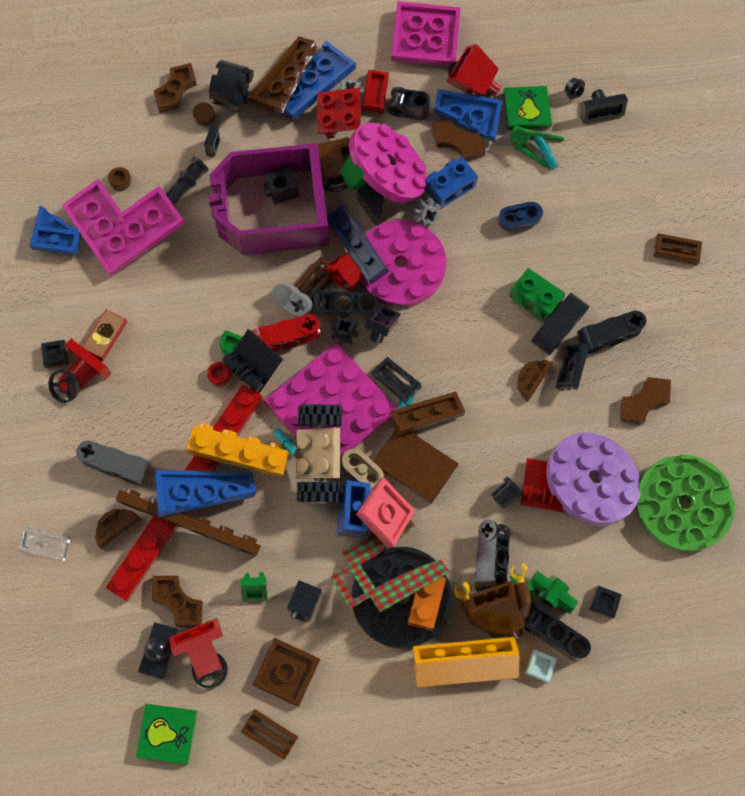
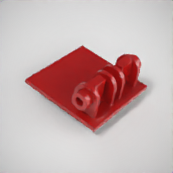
(338, 111)
(536, 489)

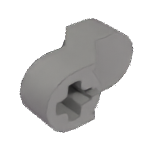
(291, 299)

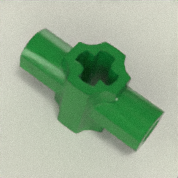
(553, 592)

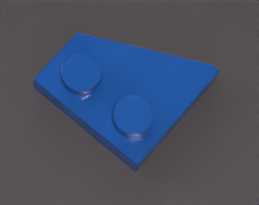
(54, 235)

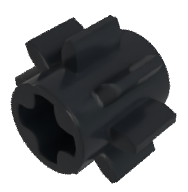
(340, 334)

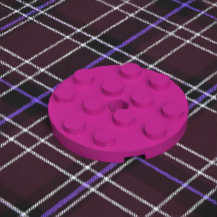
(388, 162)
(424, 263)

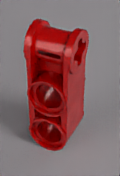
(289, 332)

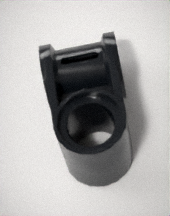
(408, 102)

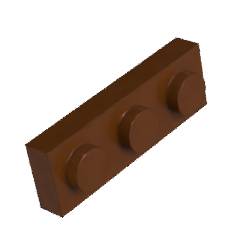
(427, 413)

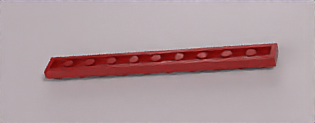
(158, 531)

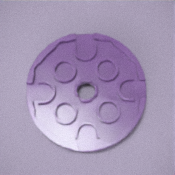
(589, 501)

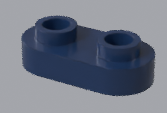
(518, 215)

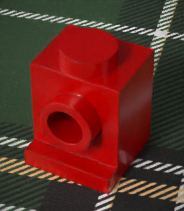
(344, 272)

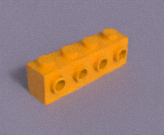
(237, 451)
(470, 662)

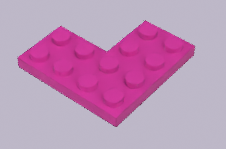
(118, 235)

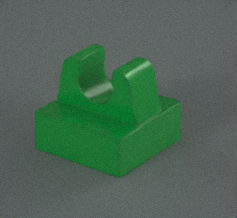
(254, 588)

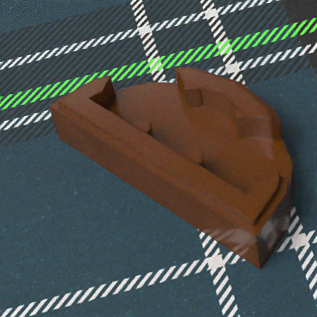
(531, 377)
(113, 524)

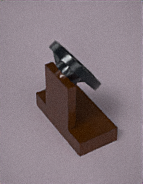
(331, 162)

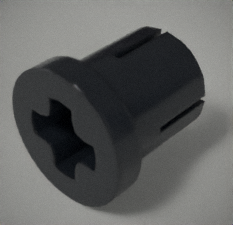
(506, 492)

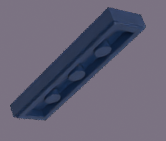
(357, 244)

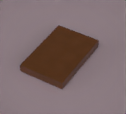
(415, 464)

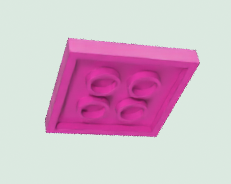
(425, 33)

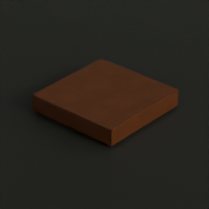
(286, 672)

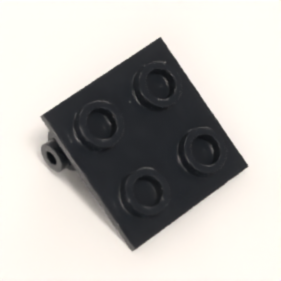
(253, 361)

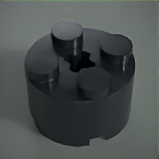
(230, 85)

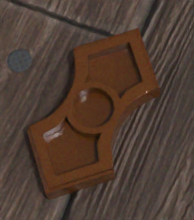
(170, 94)
(466, 144)
(654, 393)
(168, 591)

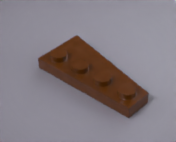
(283, 78)

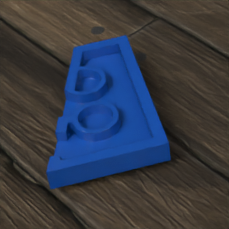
(470, 111)

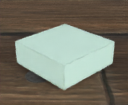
(540, 666)

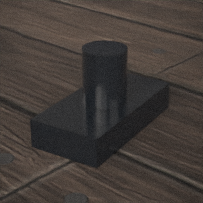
(603, 107)
(382, 323)

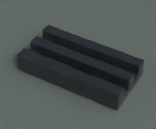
(572, 367)
(409, 391)

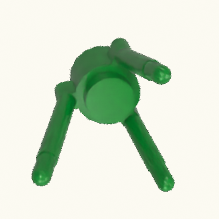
(521, 136)

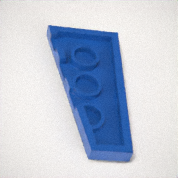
(322, 75)
(199, 489)

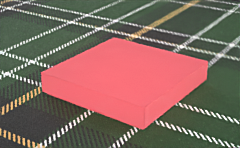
(385, 512)

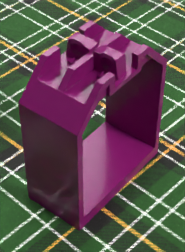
(259, 163)

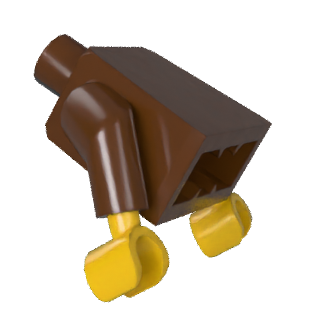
(498, 608)

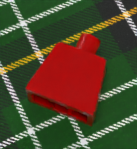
(475, 73)

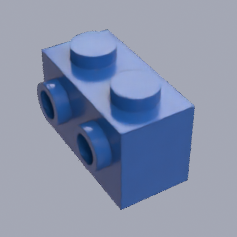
(450, 182)
(352, 498)

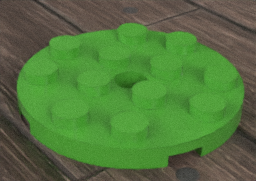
(710, 499)

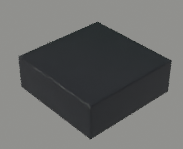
(212, 141)
(54, 353)
(605, 602)

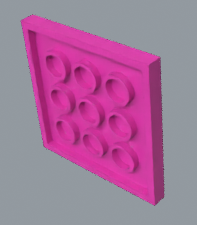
(334, 380)

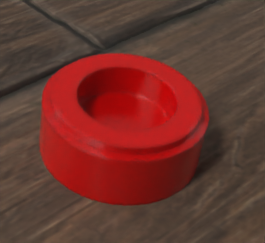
(219, 374)

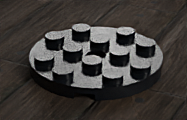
(391, 625)

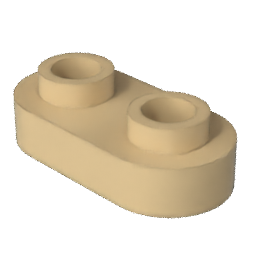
(364, 468)

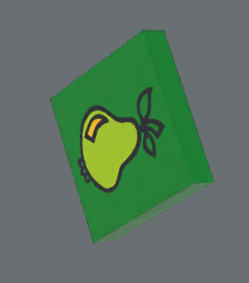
(527, 107)
(166, 733)

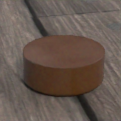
(203, 114)
(119, 178)

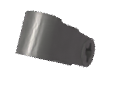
(113, 462)

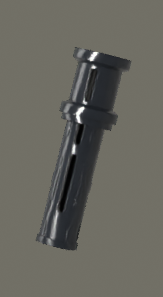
(187, 179)

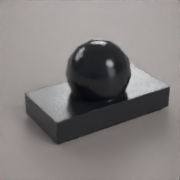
(157, 651)

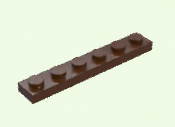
(199, 526)

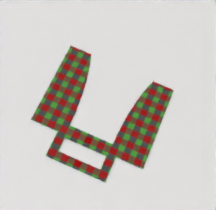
(392, 590)

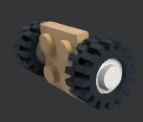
(318, 453)

